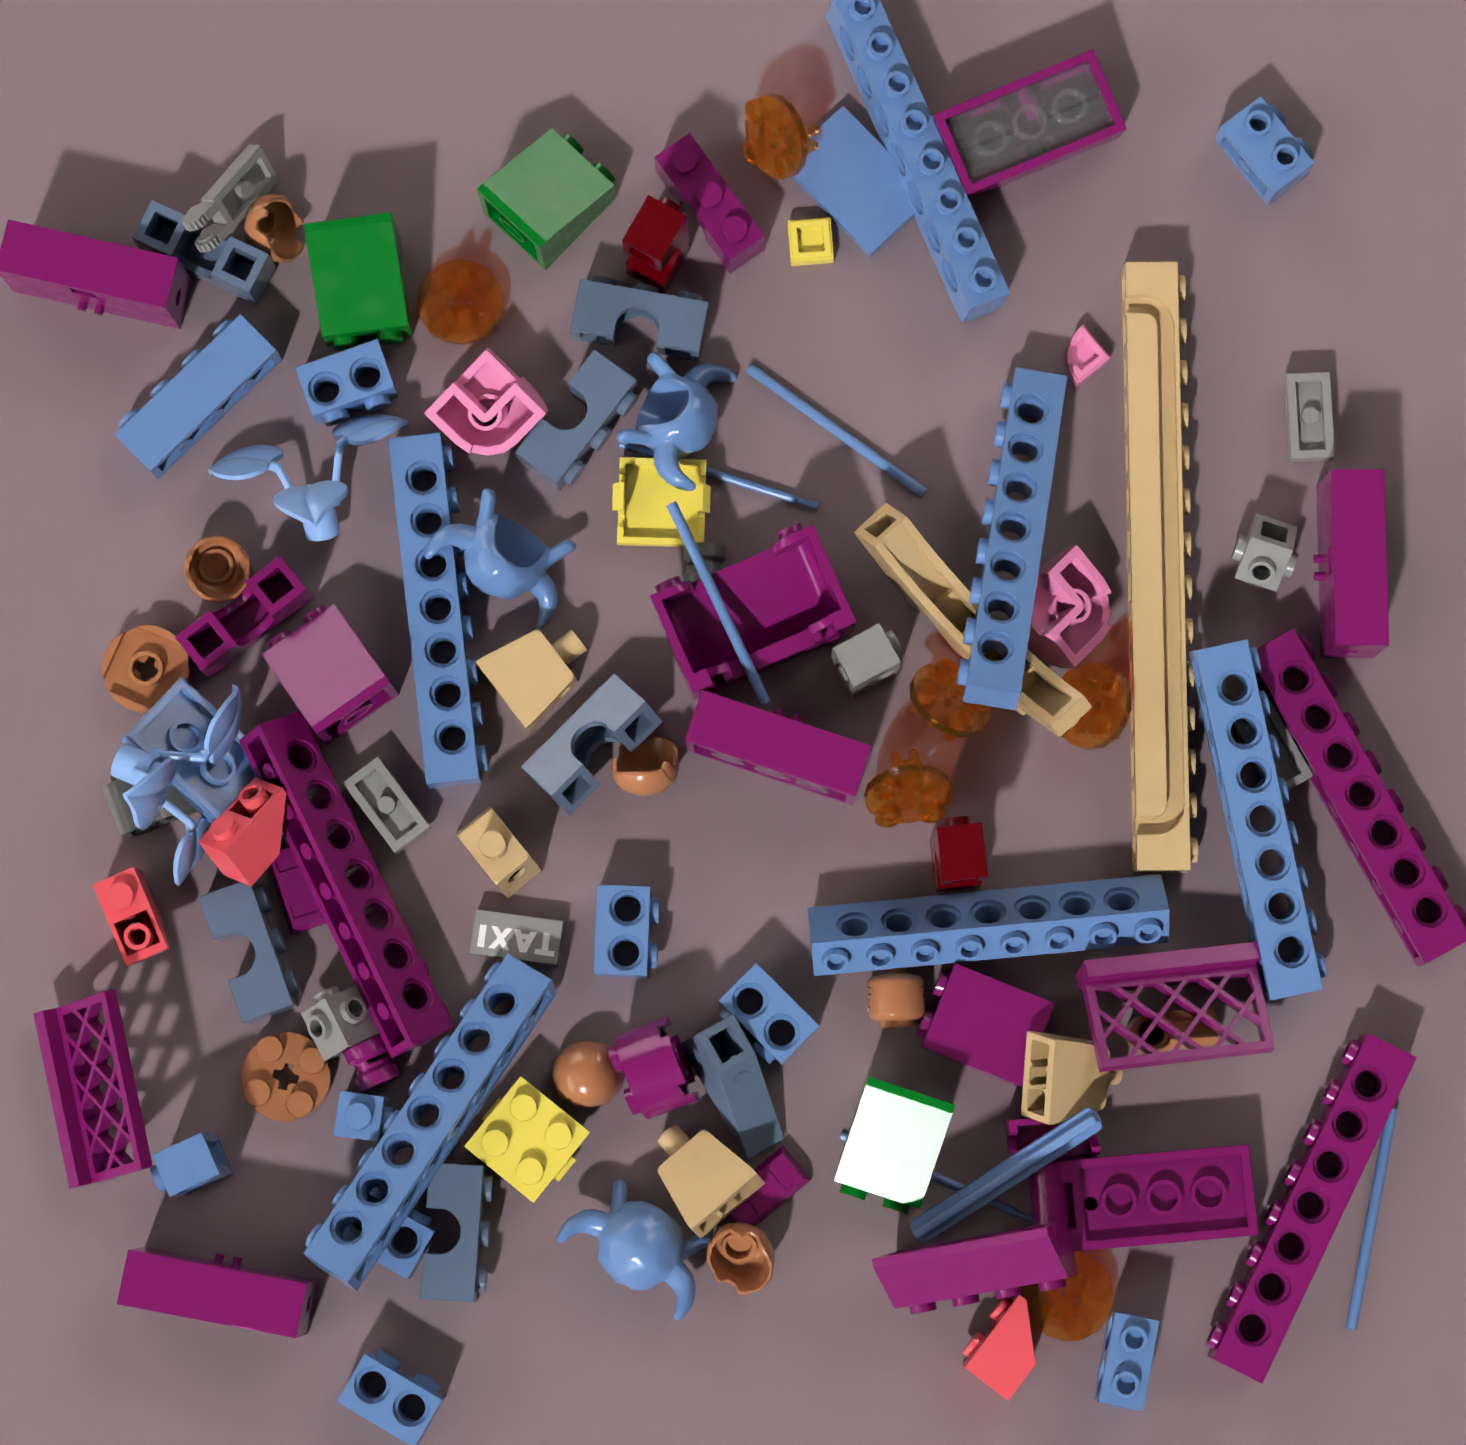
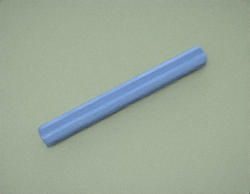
(1006, 1174)

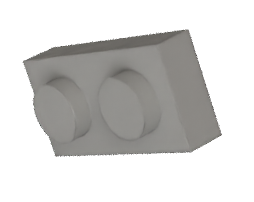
(1309, 417)
(386, 805)

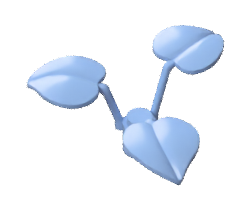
(317, 501)
(153, 780)

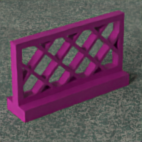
(1160, 972)
(74, 1081)

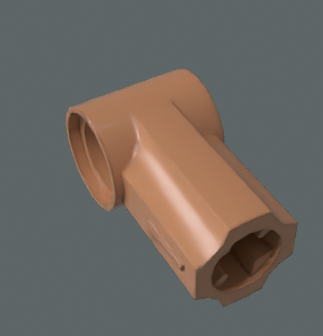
(1181, 1020)

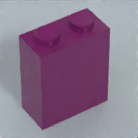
(983, 1023)

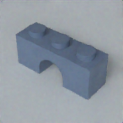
(230, 266)
(604, 307)
(559, 453)
(609, 715)
(267, 985)
(458, 1272)

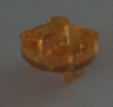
(777, 136)
(458, 282)
(1100, 686)
(940, 701)
(908, 792)
(1058, 1314)

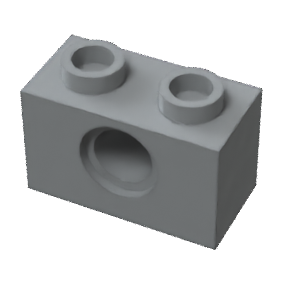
(867, 659)

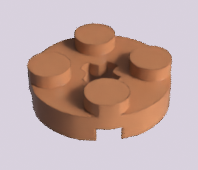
(138, 646)
(264, 1090)

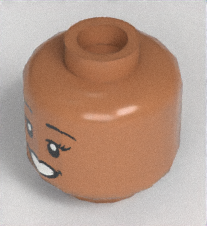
(896, 998)

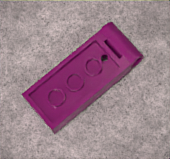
(1149, 1197)

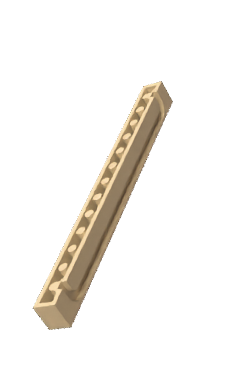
(1156, 568)

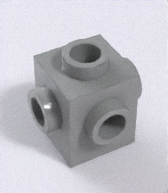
(1265, 553)
(338, 1021)

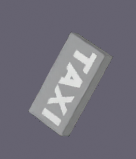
(518, 935)

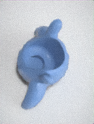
(677, 417)
(504, 557)
(640, 1246)

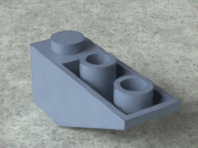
(735, 1084)

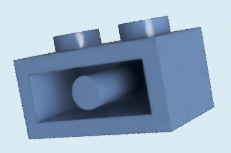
(1265, 149)

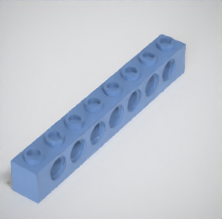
(919, 157)
(1000, 682)
(442, 767)
(988, 925)
(1306, 969)
(380, 1221)

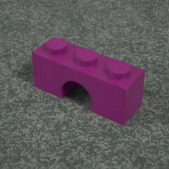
(712, 202)
(227, 633)

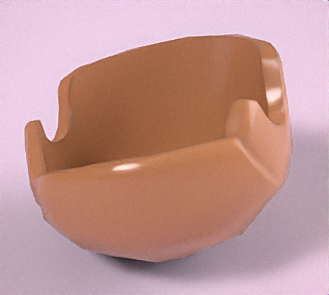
(273, 227)
(217, 568)
(648, 768)
(586, 1075)
(741, 1257)

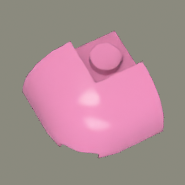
(487, 407)
(1069, 609)

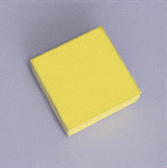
(810, 241)

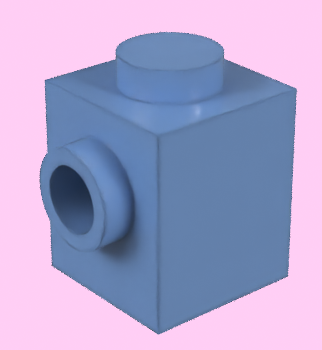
(361, 1116)

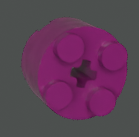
(654, 1069)

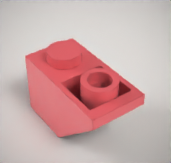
(248, 832)
(132, 915)
(1006, 1350)

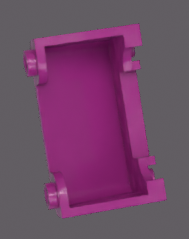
(778, 600)

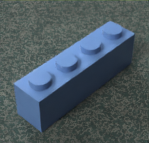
(198, 395)

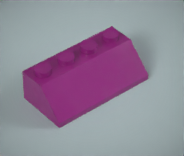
(977, 1266)

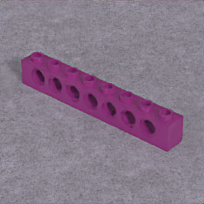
(1355, 822)
(346, 906)
(1390, 1070)

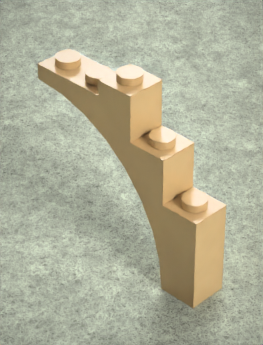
(944, 599)

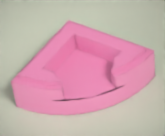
(1084, 356)

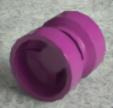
(376, 1073)

